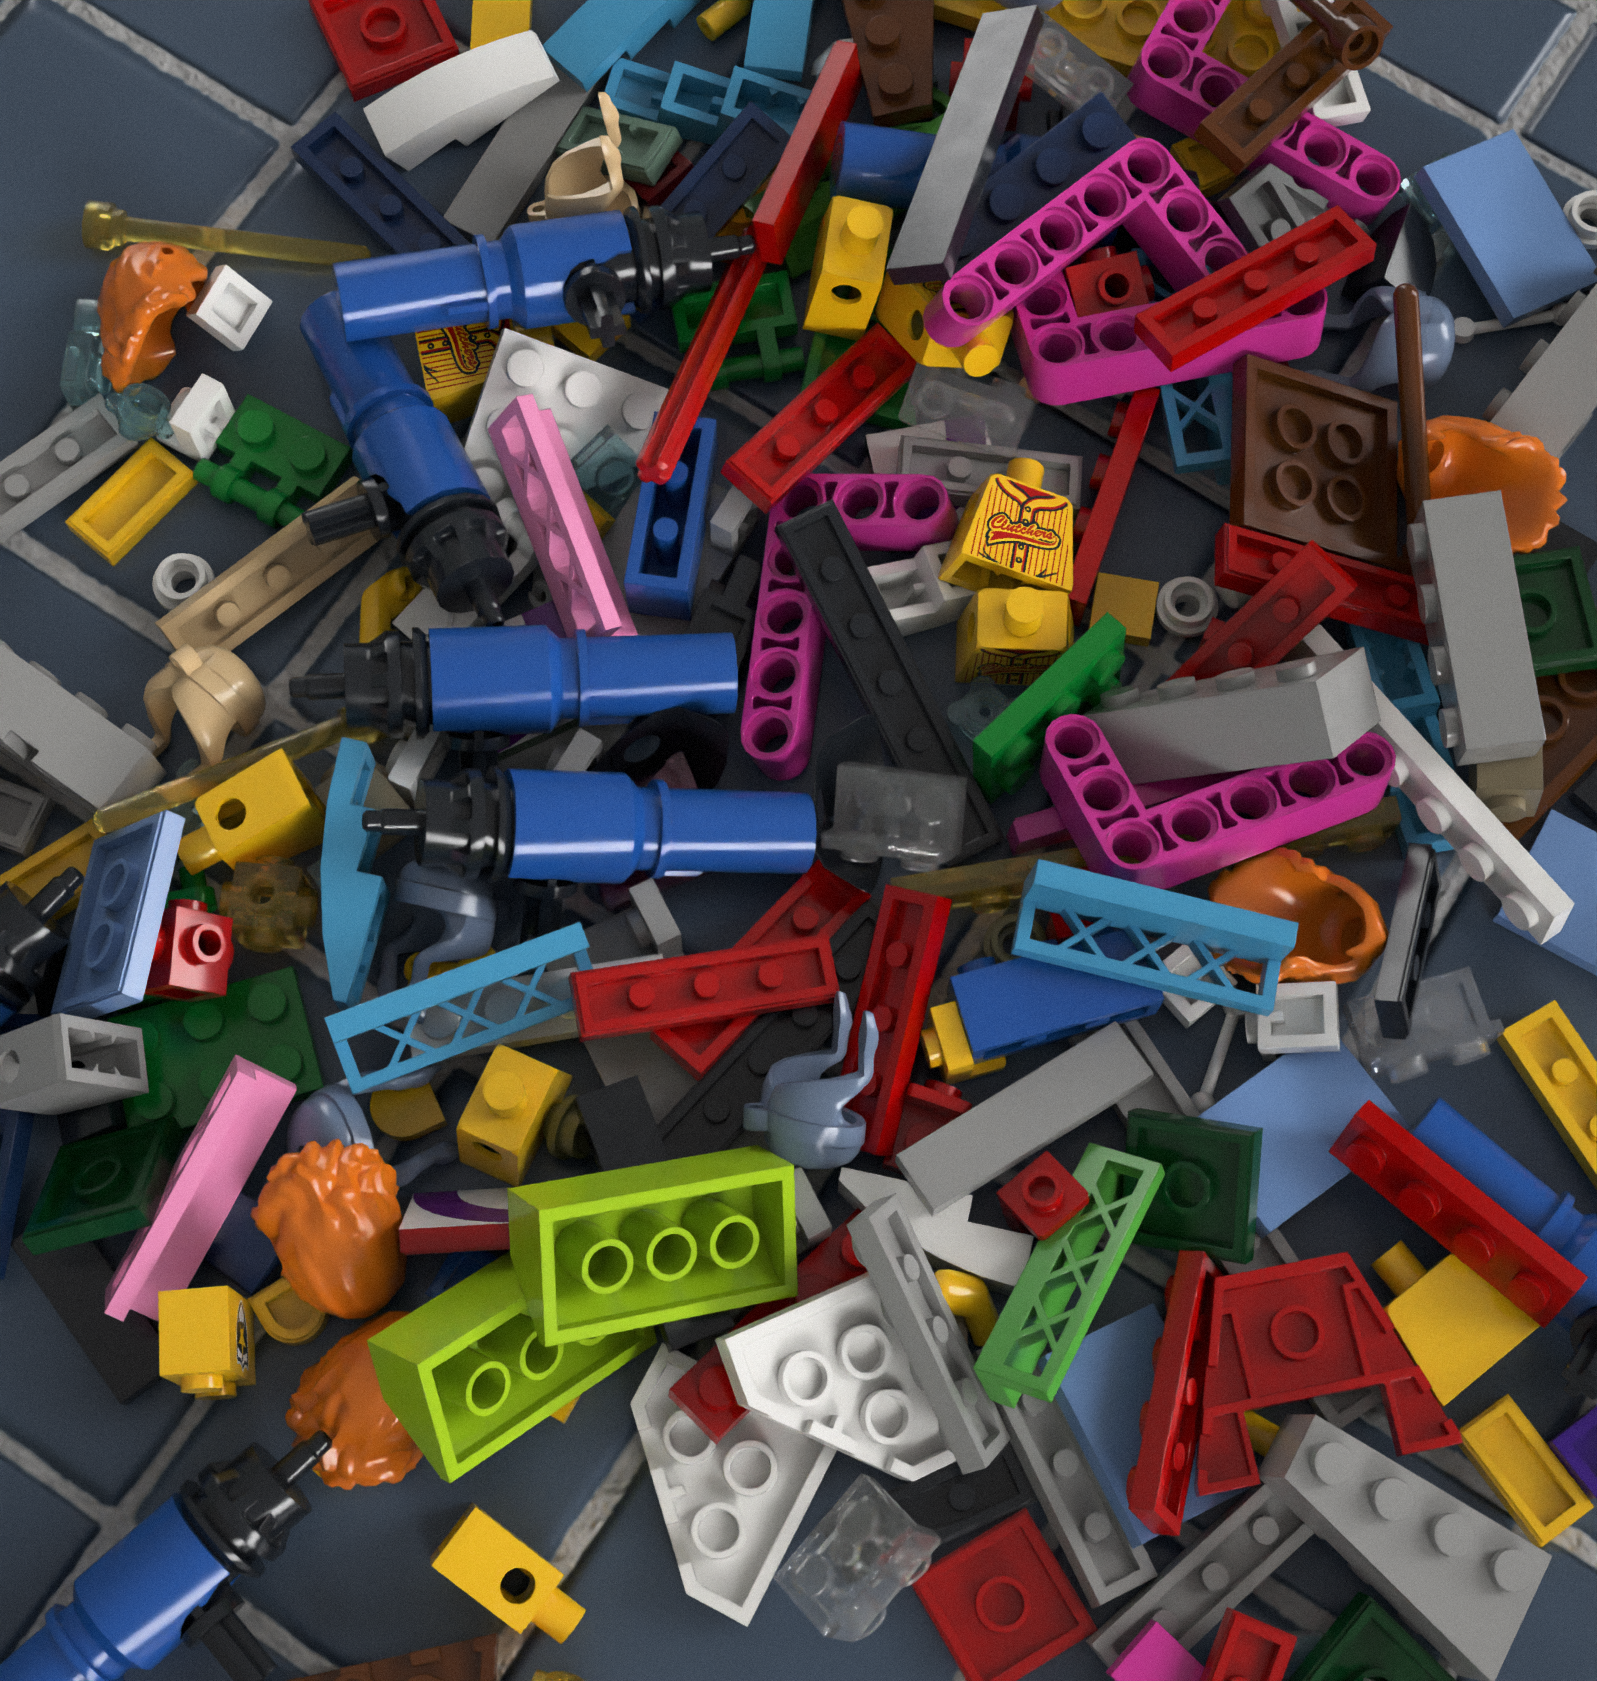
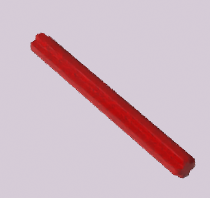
(699, 367)

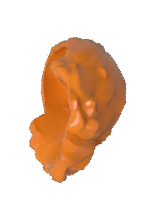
(139, 306)
(1482, 457)
(1337, 919)
(335, 1227)
(348, 1405)

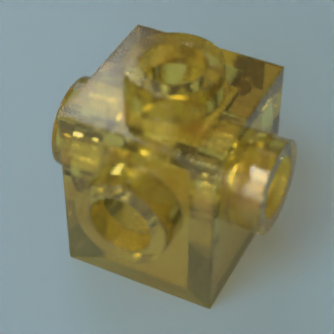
(279, 921)

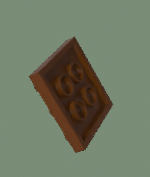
(1313, 462)

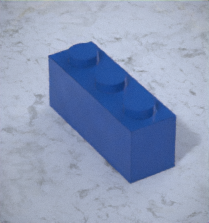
(672, 530)
(1040, 1003)

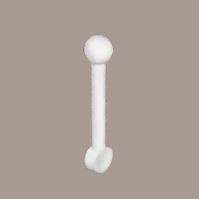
(1466, 328)
(1204, 1100)

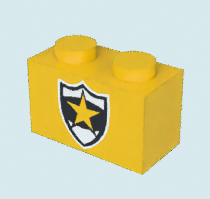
(206, 1341)

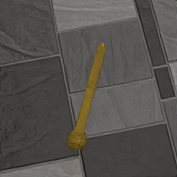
(108, 227)
(199, 782)

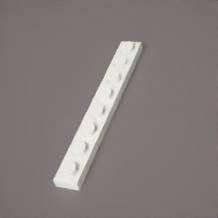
(1454, 811)

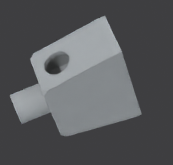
(39, 1069)

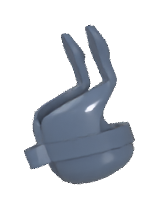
(1381, 362)
(449, 921)
(337, 1115)
(806, 1115)

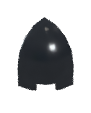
(1401, 256)

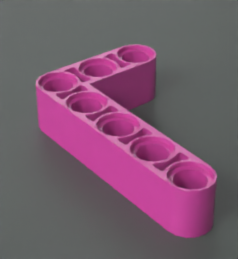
(1196, 76)
(1074, 230)
(1101, 356)
(784, 599)
(1204, 814)

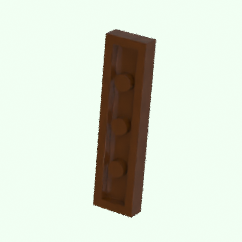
(1278, 93)

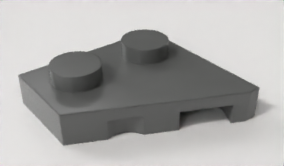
(1270, 205)

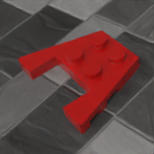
(1297, 1338)

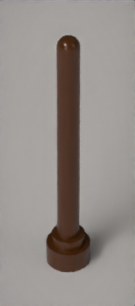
(1351, 37)
(1411, 406)

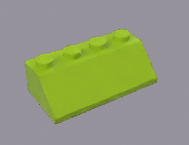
(654, 1242)
(473, 1372)

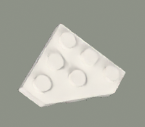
(576, 389)
(838, 1378)
(725, 1502)

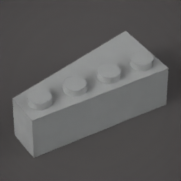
(1559, 382)
(1475, 629)
(1240, 718)
(69, 738)

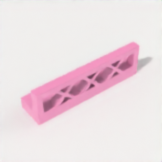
(559, 521)
(200, 1188)

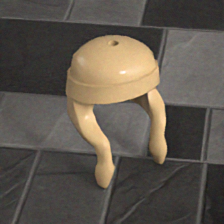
(576, 180)
(212, 694)

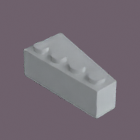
(1424, 1551)

